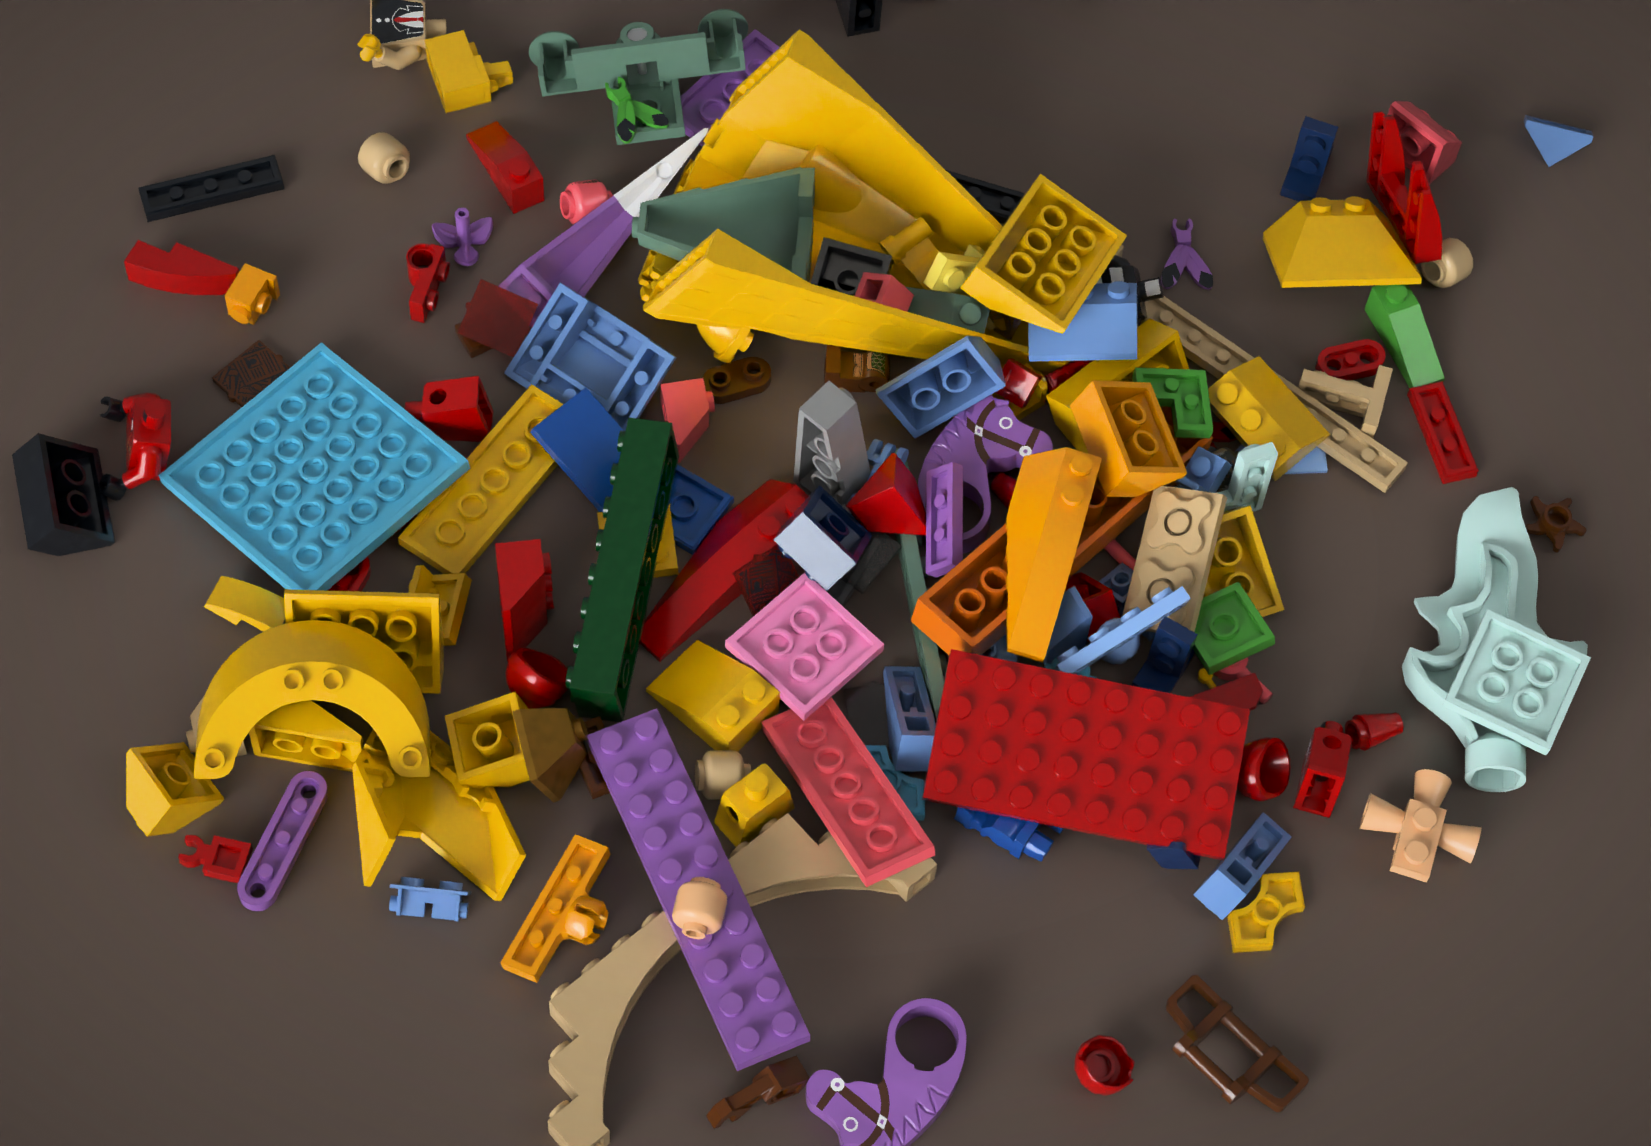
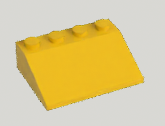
(1044, 258)
(400, 620)

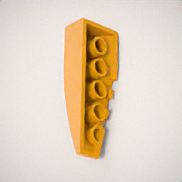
(1042, 542)

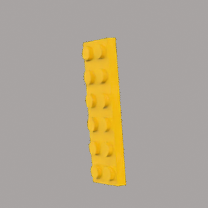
(484, 499)

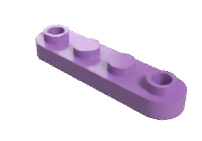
(282, 841)

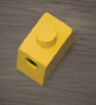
(755, 802)

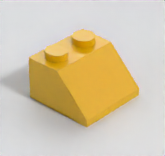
(488, 743)

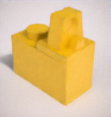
(460, 72)

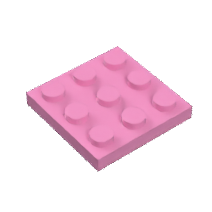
(805, 645)

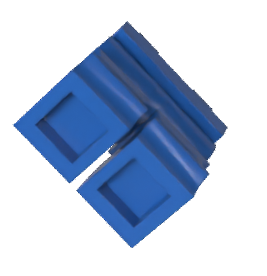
(1009, 833)

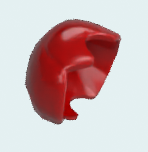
(1103, 1065)

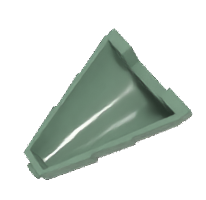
(763, 212)

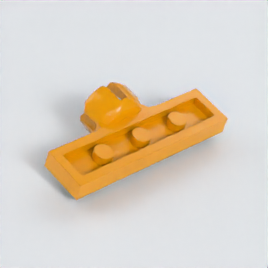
(561, 910)

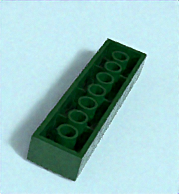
(623, 570)

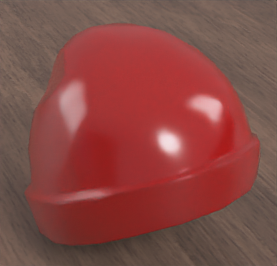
(536, 677)
(1264, 769)

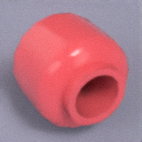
(582, 198)

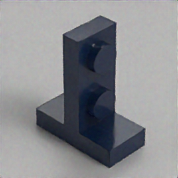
(1309, 160)
(1167, 657)

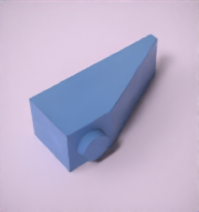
(908, 718)
(1242, 866)

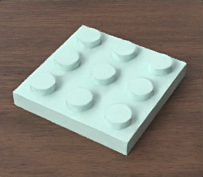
(1516, 682)

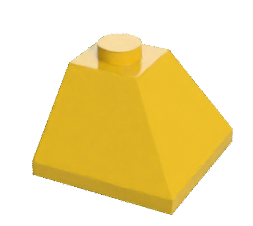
(163, 788)

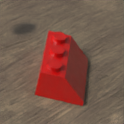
(523, 591)

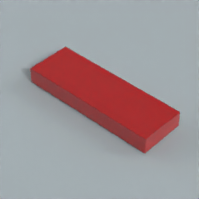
(1442, 432)

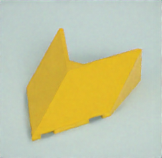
(453, 819)

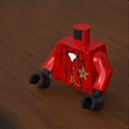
(146, 440)

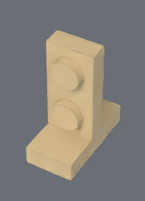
(1350, 395)

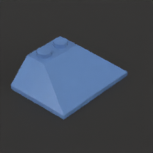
(588, 347)

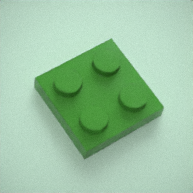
(1229, 629)

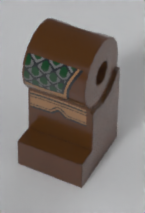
(856, 370)

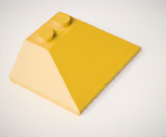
(1338, 245)

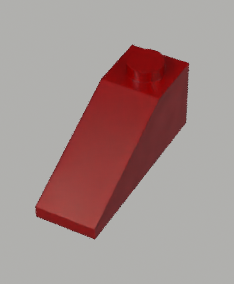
(508, 166)

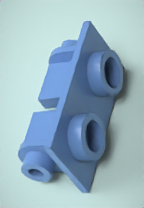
(414, 896)

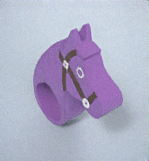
(982, 441)
(904, 1100)

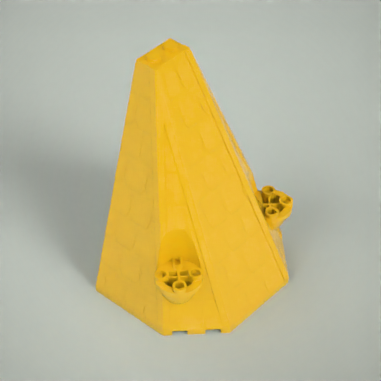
(867, 186)

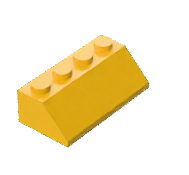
(1157, 348)

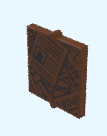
(250, 373)

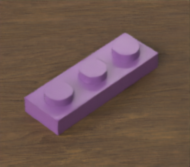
(944, 518)

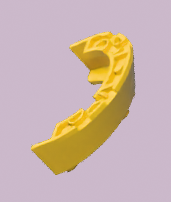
(313, 663)

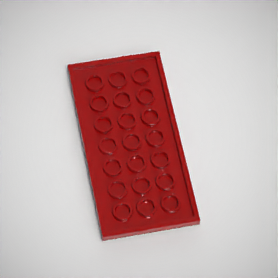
(1086, 754)

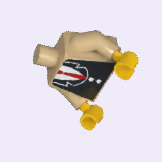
(398, 33)

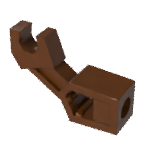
(771, 1084)

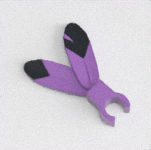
(1185, 257)

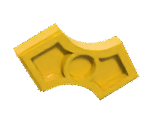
(1254, 925)

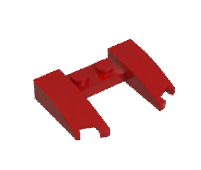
(1411, 212)

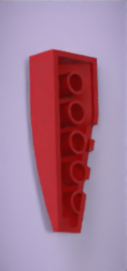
(707, 579)

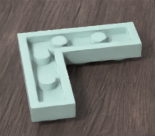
(1251, 476)

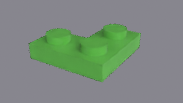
(1186, 395)

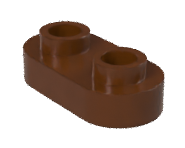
(737, 379)

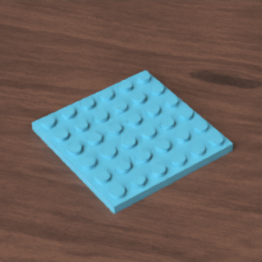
(314, 472)

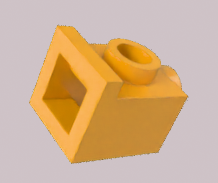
(251, 294)

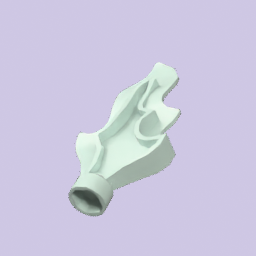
(1495, 573)

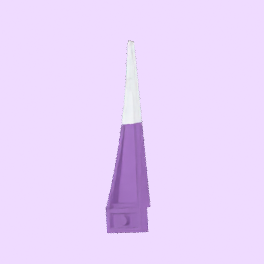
(591, 243)

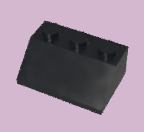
(62, 496)

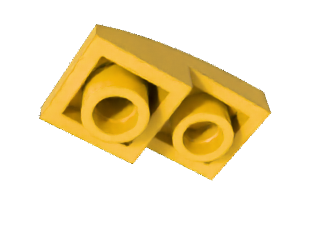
(245, 601)

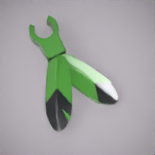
(633, 110)

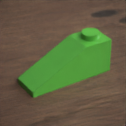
(1404, 333)

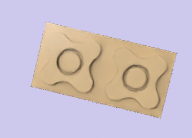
(1176, 550)

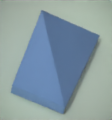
(1556, 139)

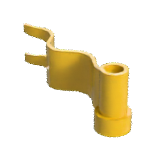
(915, 252)

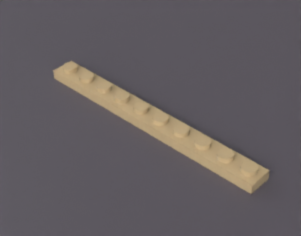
(1219, 355)

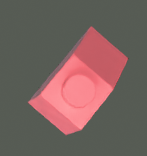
(688, 409)

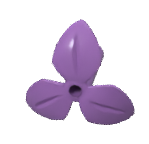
(463, 236)

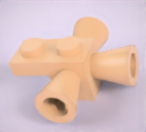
(1421, 827)

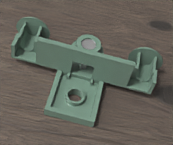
(645, 63)

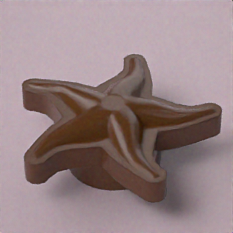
(1554, 521)

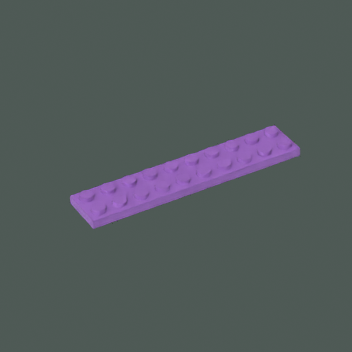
(676, 845)

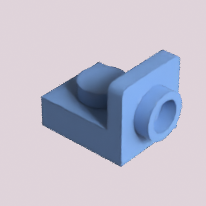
(1204, 471)

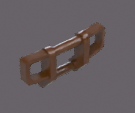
(1223, 1014)

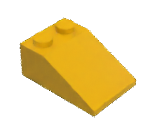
(1243, 559)
(716, 696)
(306, 735)

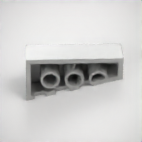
(831, 445)

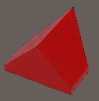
(890, 501)

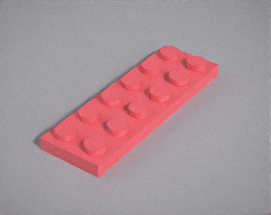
(849, 792)

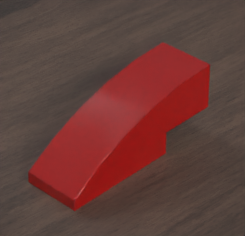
(179, 270)

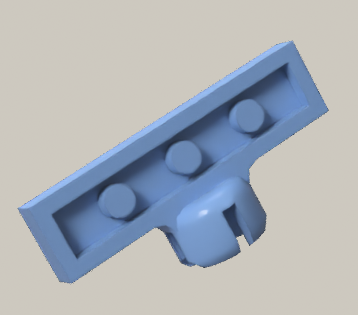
(1120, 637)

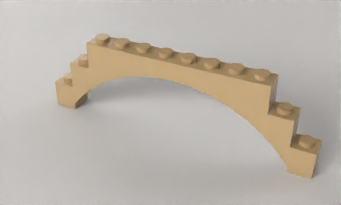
(601, 999)

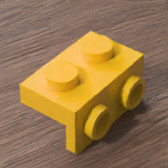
(453, 595)

